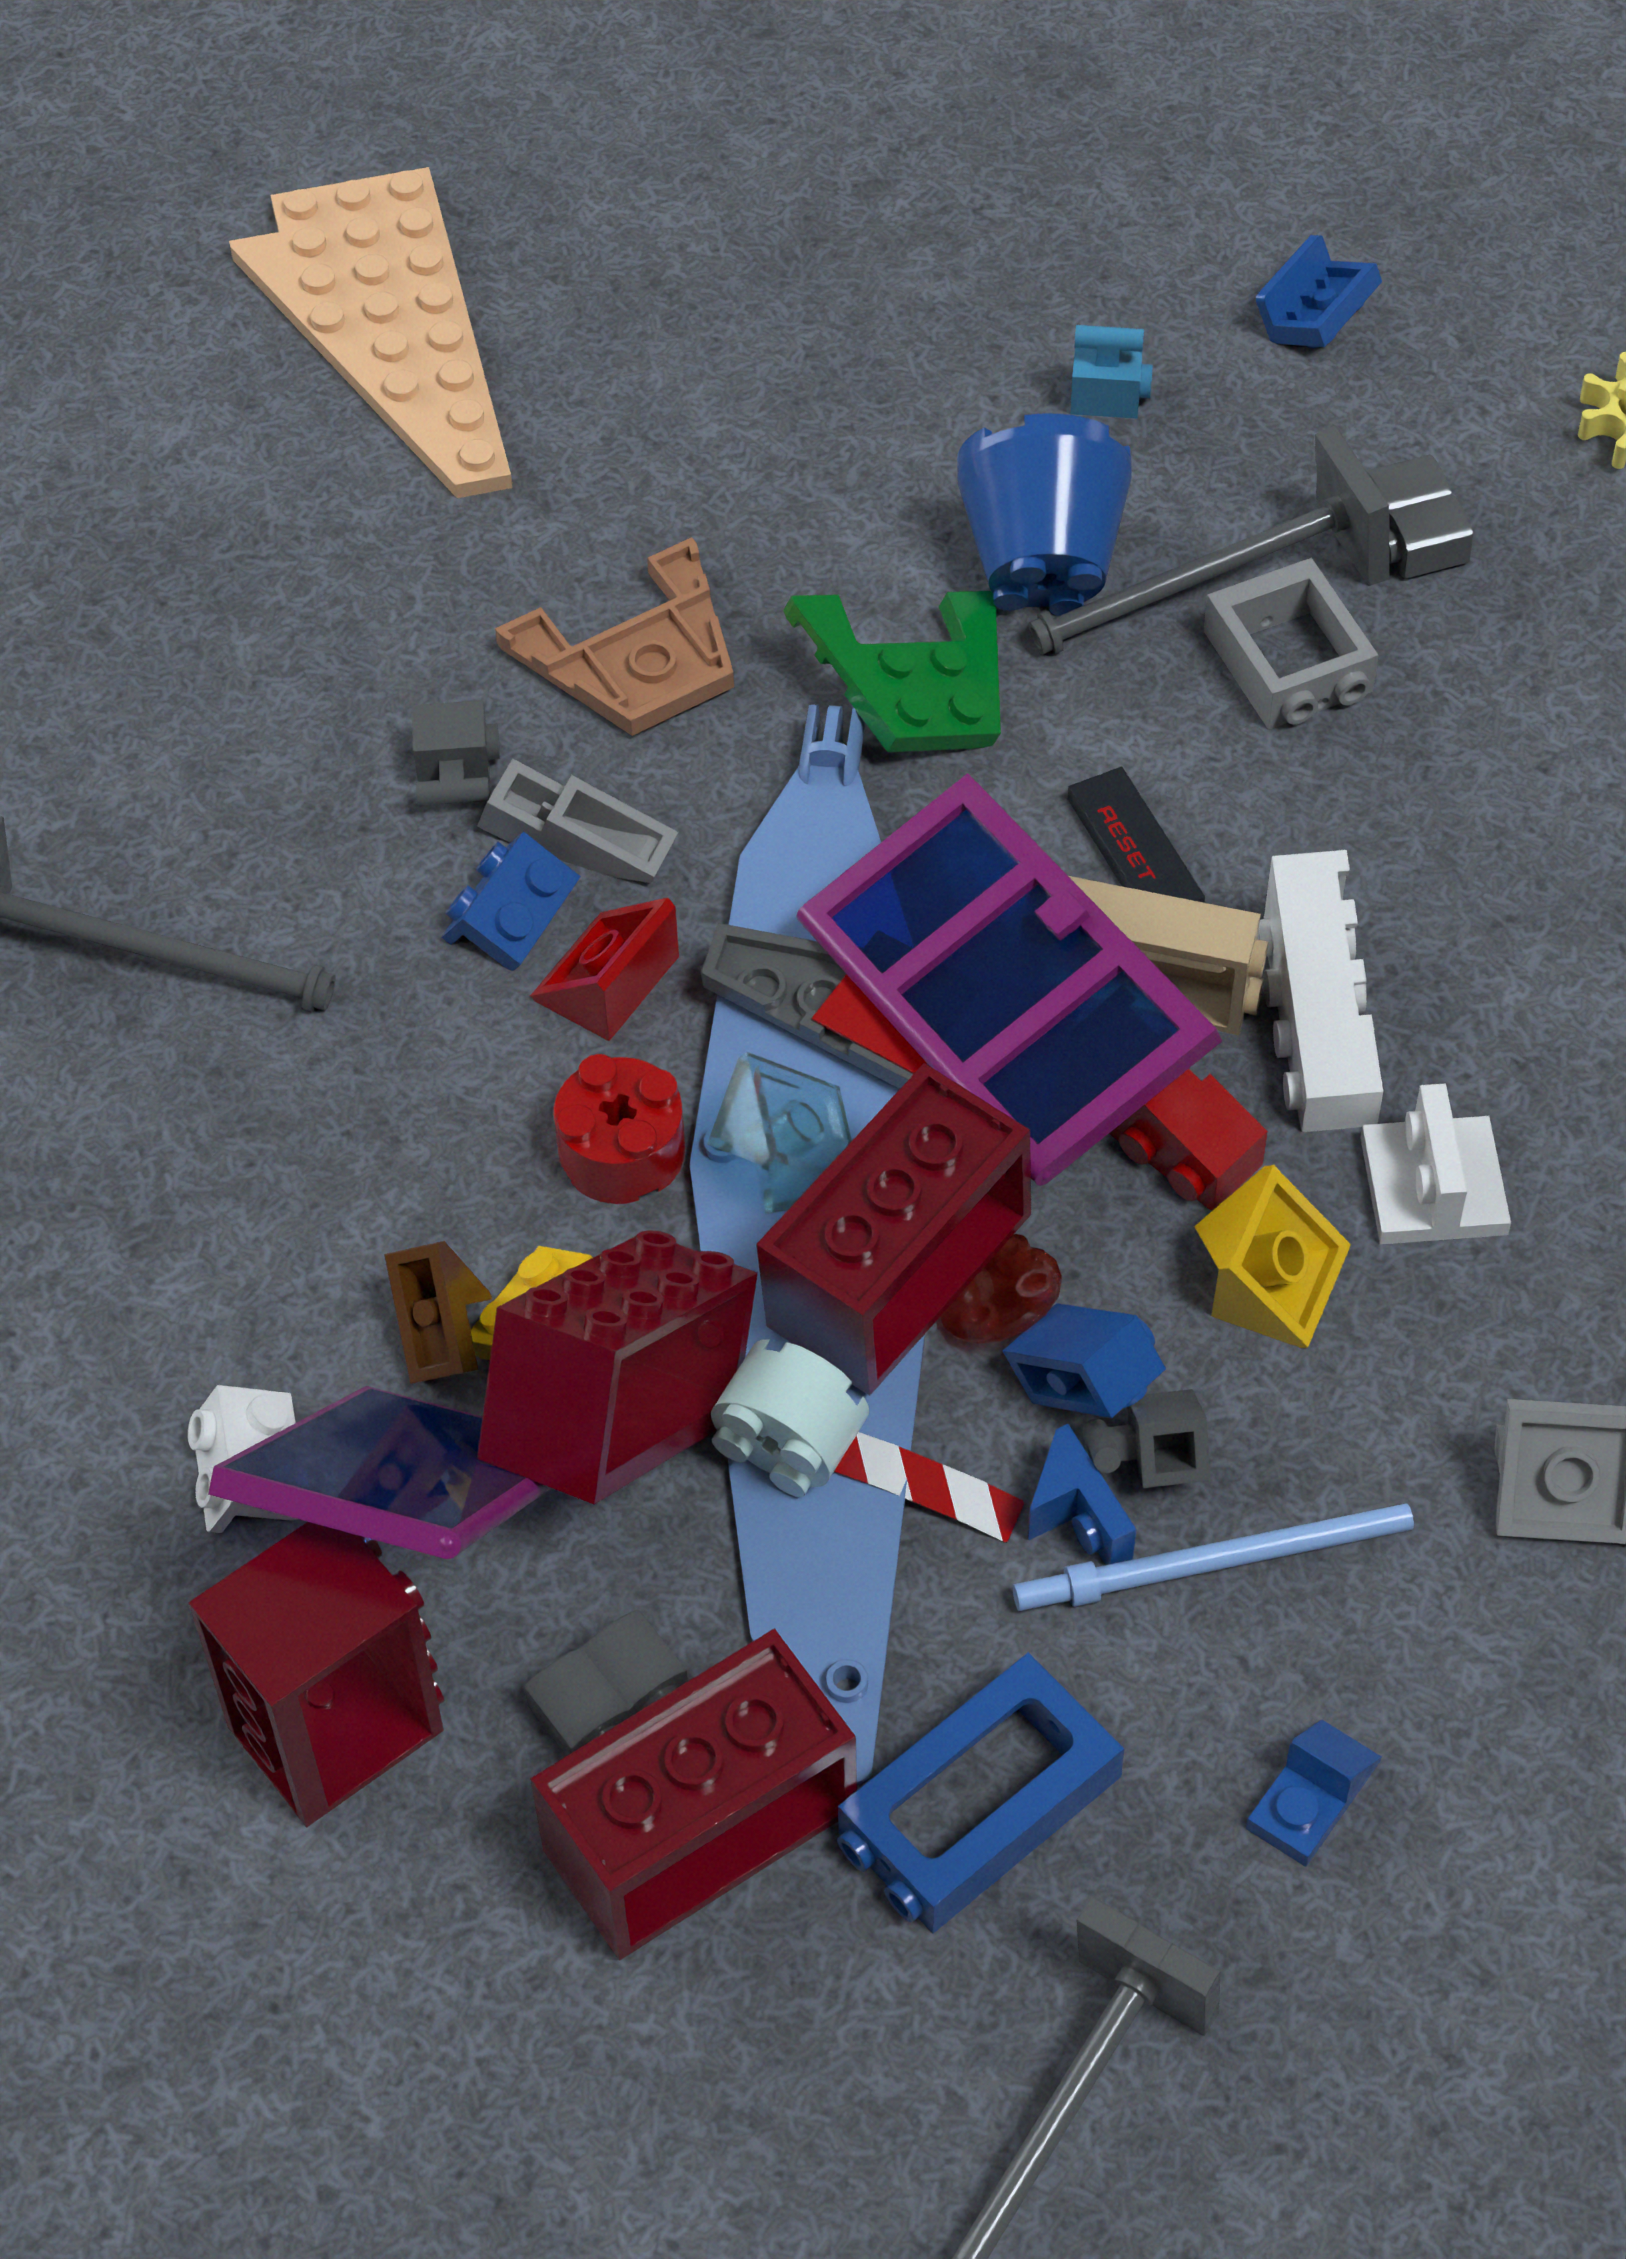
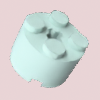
(788, 1416)

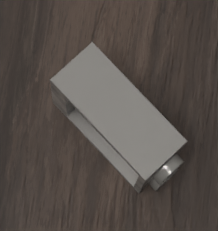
(1274, 599)

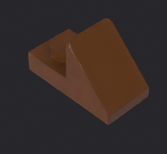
(430, 1300)

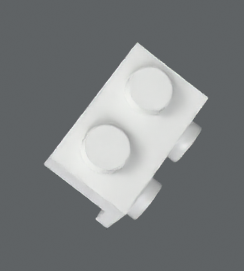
(226, 1426)

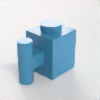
(1109, 372)

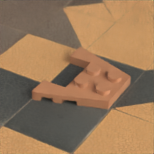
(644, 665)

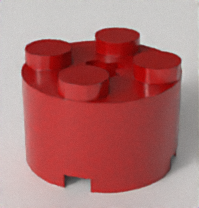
(619, 1128)

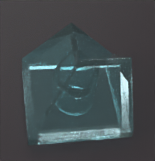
(783, 1125)

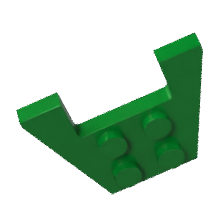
(915, 691)

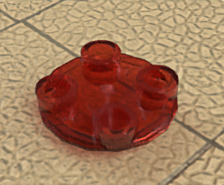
(1006, 1295)

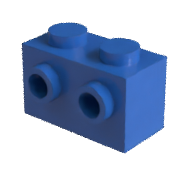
(1085, 1360)

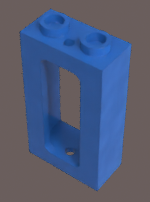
(945, 1885)

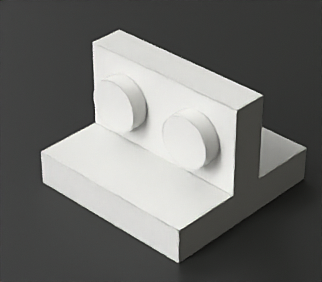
(1434, 1174)

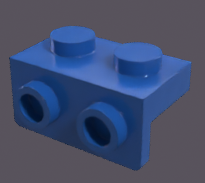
(1314, 295)
(512, 901)

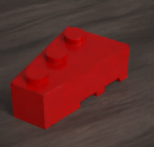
(1195, 1139)

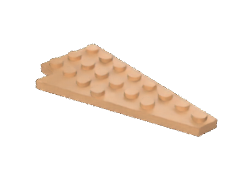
(381, 299)

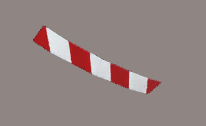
(932, 1485)

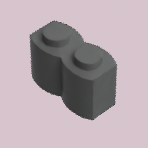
(1425, 519)
(604, 1682)

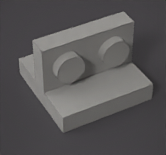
(1562, 1471)

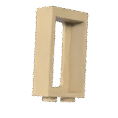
(1197, 945)

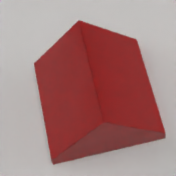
(612, 966)

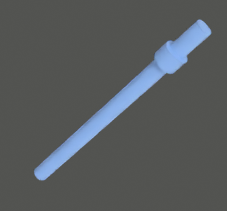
(1085, 1582)

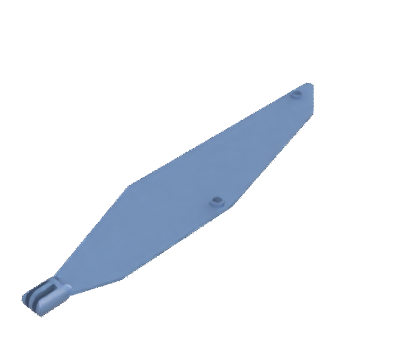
(829, 1559)

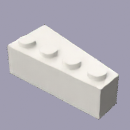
(1319, 993)

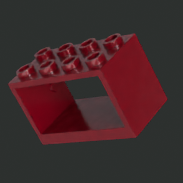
(896, 1227)
(614, 1364)
(320, 1665)
(695, 1793)

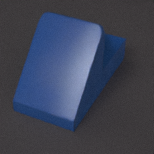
(1077, 1492)
(1312, 1791)

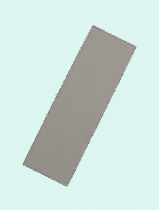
(577, 824)

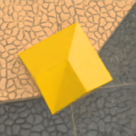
(1272, 1258)

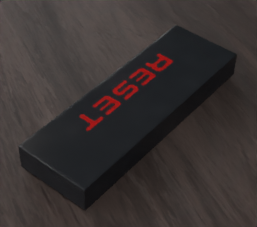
(1131, 836)

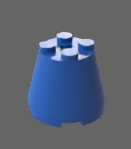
(1045, 508)

